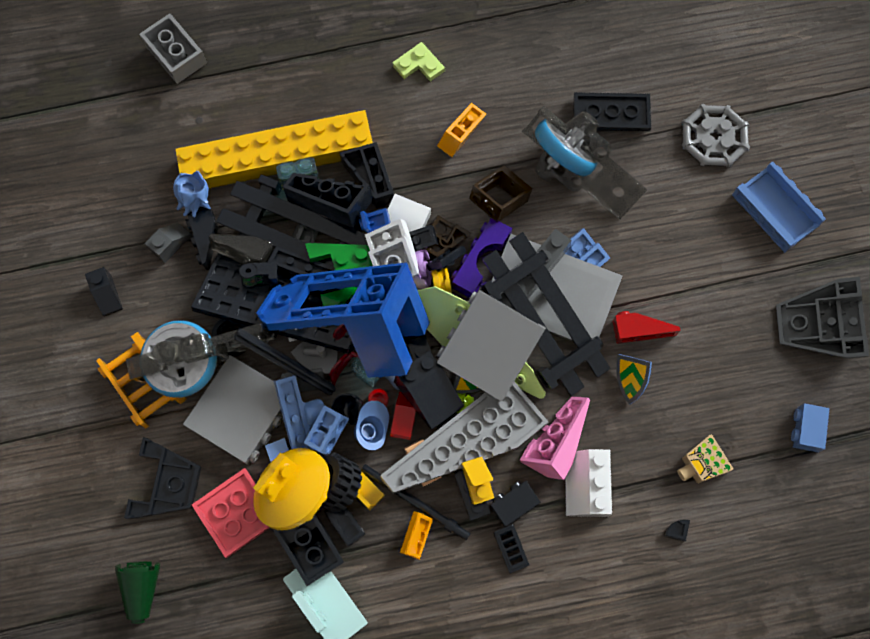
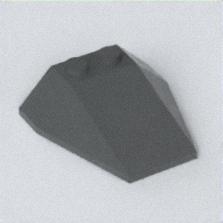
(826, 320)

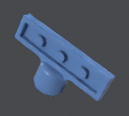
(297, 415)

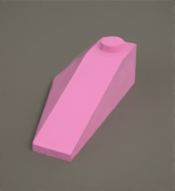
(556, 447)

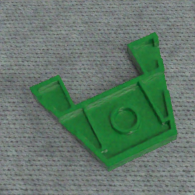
(343, 257)

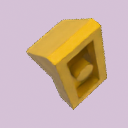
(478, 480)

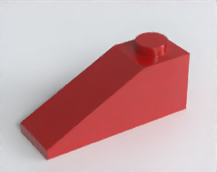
(638, 327)

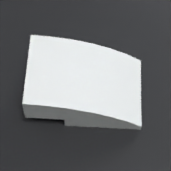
(411, 212)
(392, 246)

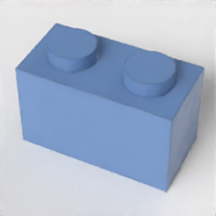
(810, 427)

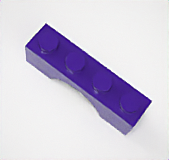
(493, 238)

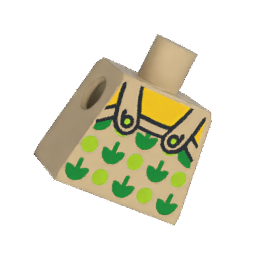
(705, 462)

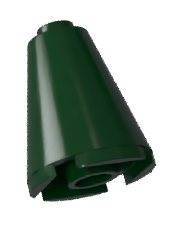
(137, 588)

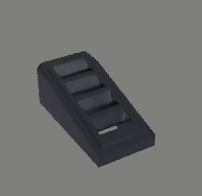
(506, 530)

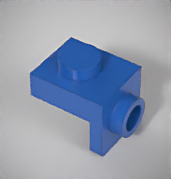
(374, 220)

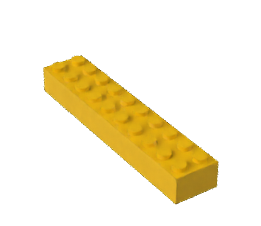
(260, 152)

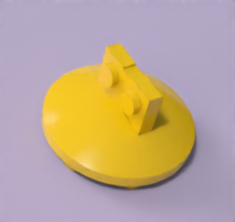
(291, 489)

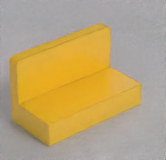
(369, 493)

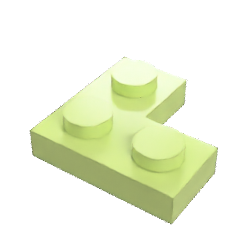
(421, 59)

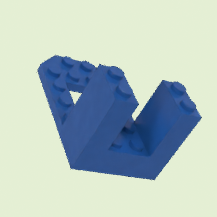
(376, 317)

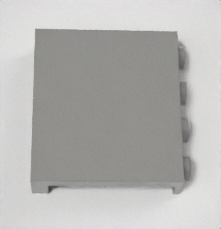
(490, 344)
(237, 411)

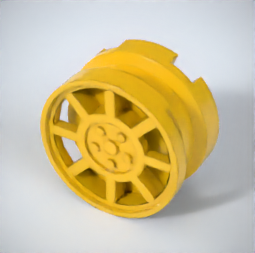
(441, 279)

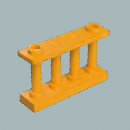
(106, 371)

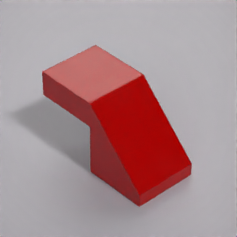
(403, 419)

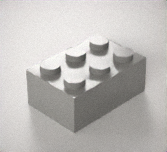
(173, 48)

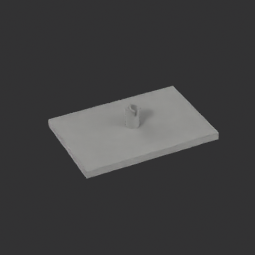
(584, 285)

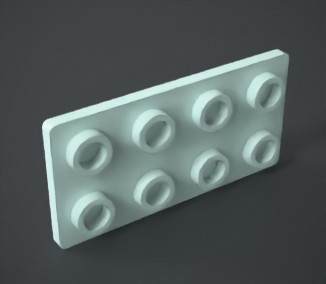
(326, 606)

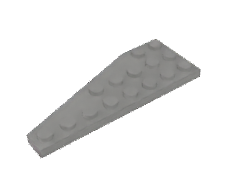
(481, 429)

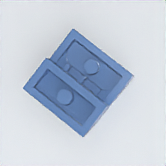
(586, 249)

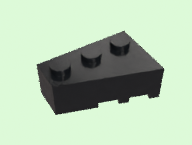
(367, 167)

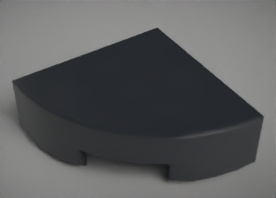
(678, 530)

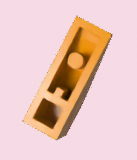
(461, 129)

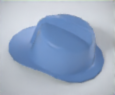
(372, 425)

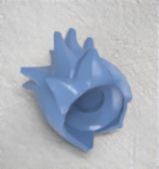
(191, 192)

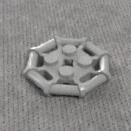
(715, 125)

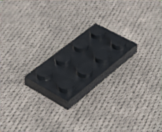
(616, 110)

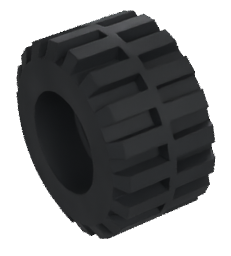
(343, 484)

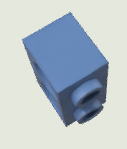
(326, 430)

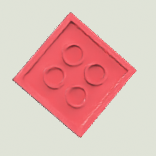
(231, 514)

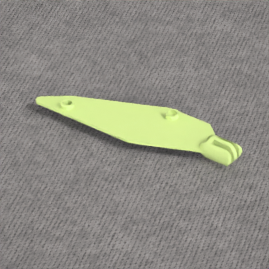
(443, 314)

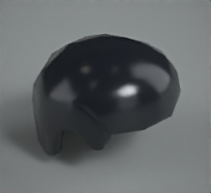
(349, 406)

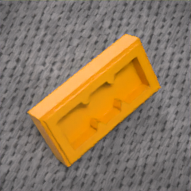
(416, 535)

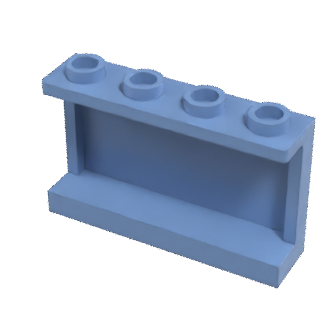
(779, 207)

